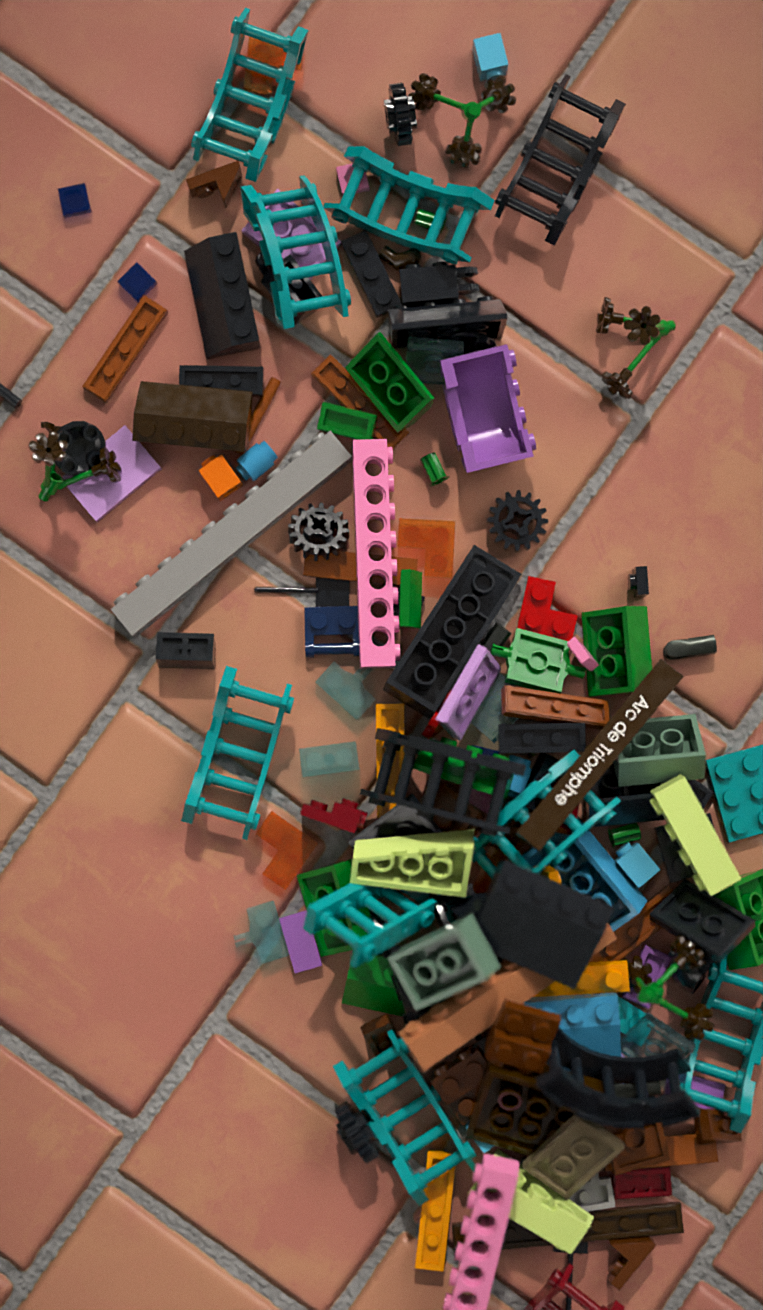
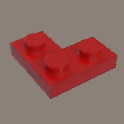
(537, 615)

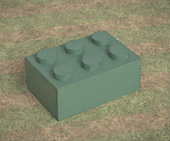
(662, 751)
(444, 962)

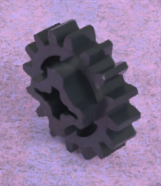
(400, 114)
(512, 509)
(318, 531)
(356, 1132)

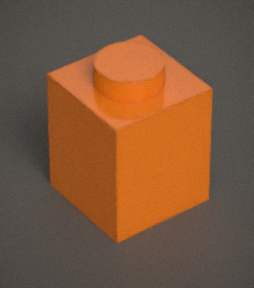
(220, 476)

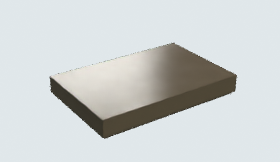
(573, 1156)

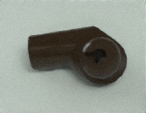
(400, 260)

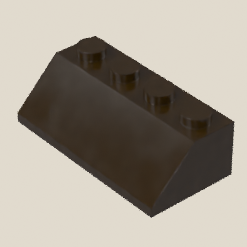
(192, 416)

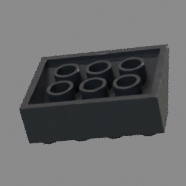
(444, 320)
(541, 923)

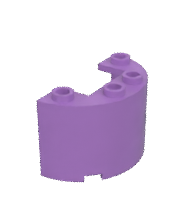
(485, 408)

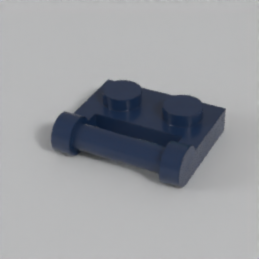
(331, 621)

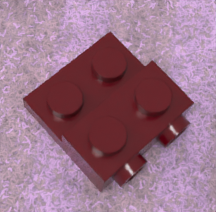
(343, 814)

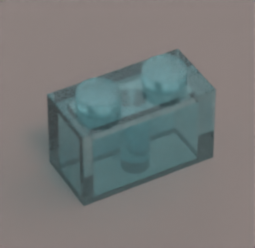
(329, 759)

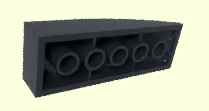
(451, 632)

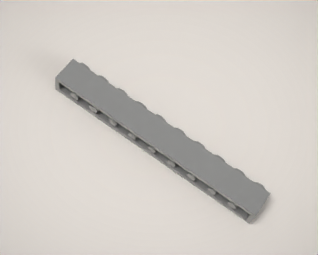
(231, 534)

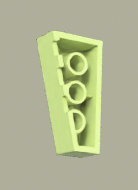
(694, 835)
(416, 862)
(546, 1211)

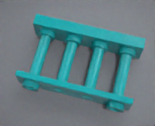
(352, 897)

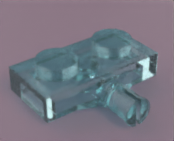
(347, 689)
(264, 932)

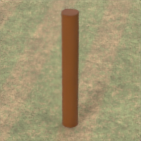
(262, 406)

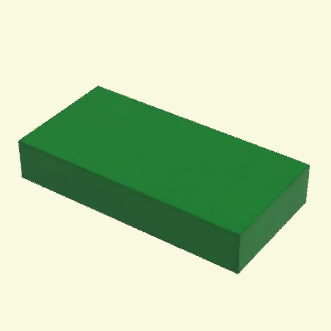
(346, 421)
(410, 598)

